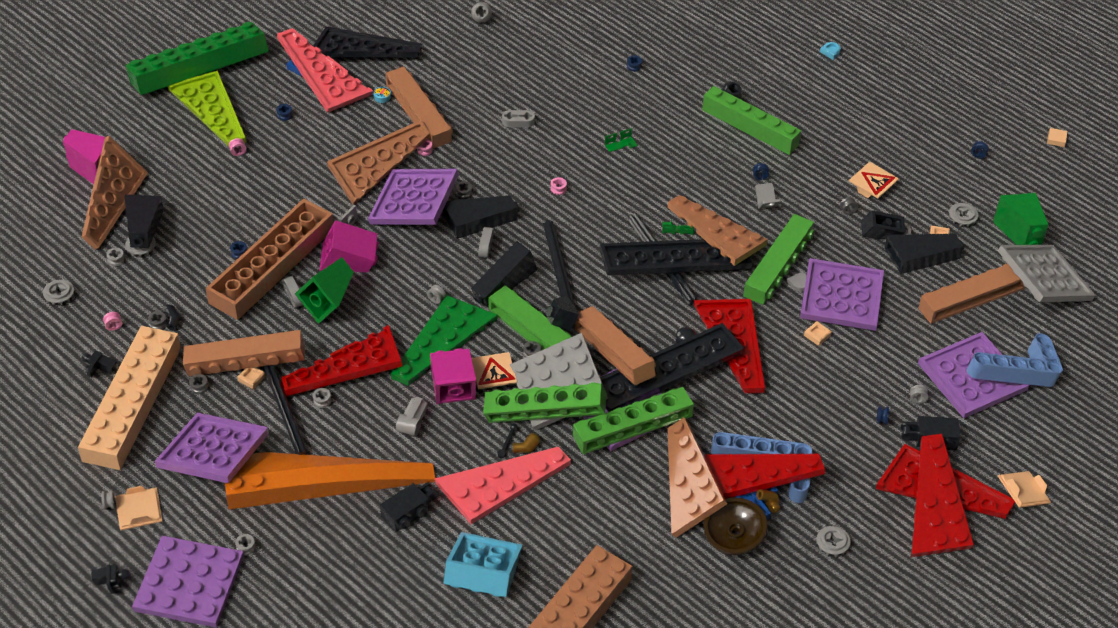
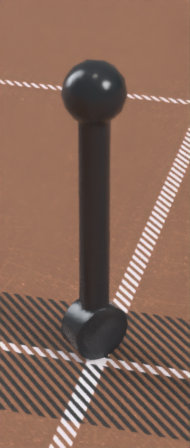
(501, 453)

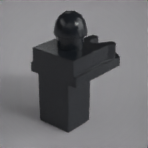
(98, 361)
(111, 576)

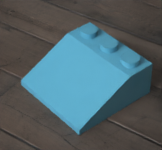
(482, 564)

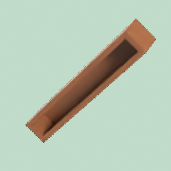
(418, 105)
(970, 293)
(615, 345)
(244, 353)

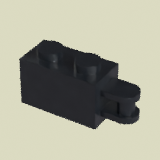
(930, 426)
(407, 505)

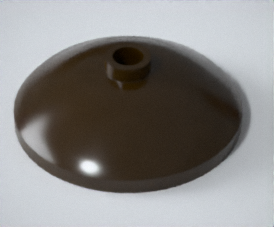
(737, 516)

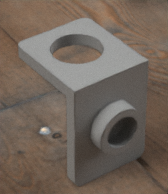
(766, 196)
(349, 217)

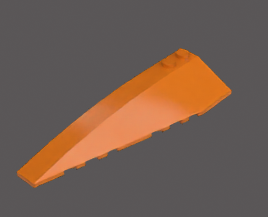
(294, 477)

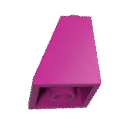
(83, 152)
(353, 244)
(453, 376)

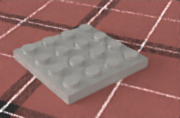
(1046, 273)
(559, 366)

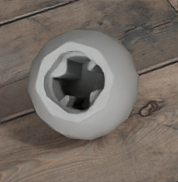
(481, 12)

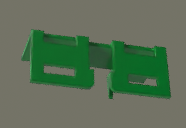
(622, 143)
(667, 227)

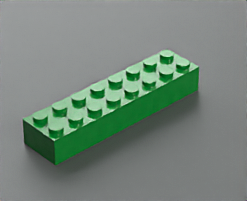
(196, 57)

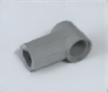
(411, 419)

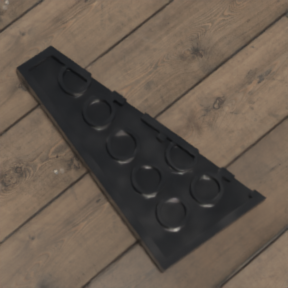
(347, 43)

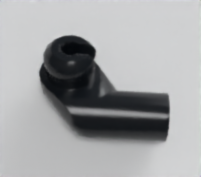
(174, 316)

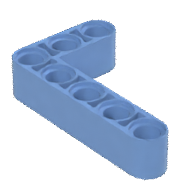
(1040, 369)
(742, 444)

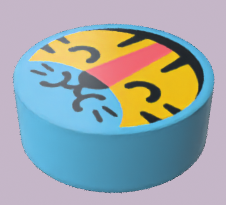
(382, 94)

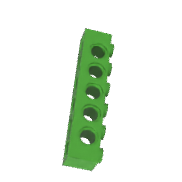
(554, 406)
(632, 420)

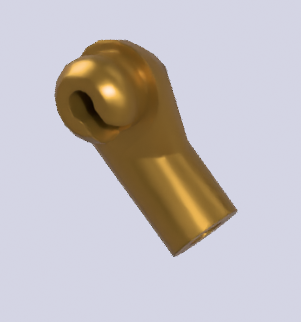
(528, 445)
(770, 498)

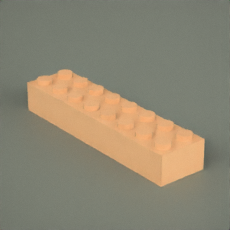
(129, 398)

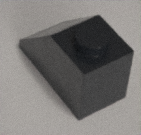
(880, 225)
(562, 313)

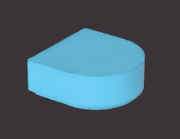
(831, 50)

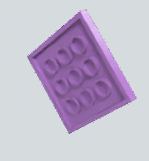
(413, 196)
(842, 294)
(965, 393)
(212, 447)
(188, 581)

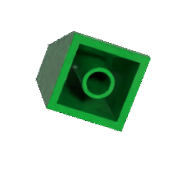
(1021, 218)
(325, 289)

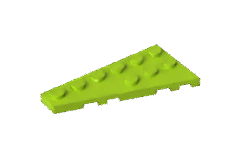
(210, 103)

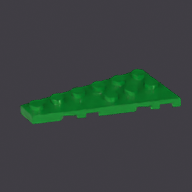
(445, 331)

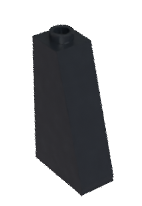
(474, 214)
(142, 218)
(922, 250)
(508, 271)

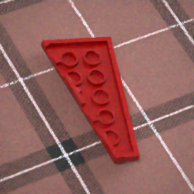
(739, 320)
(350, 362)
(753, 472)
(975, 496)
(939, 513)

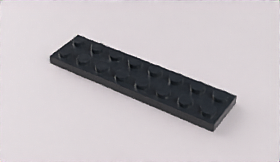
(665, 257)
(674, 366)

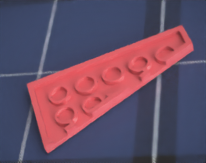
(324, 75)
(493, 485)

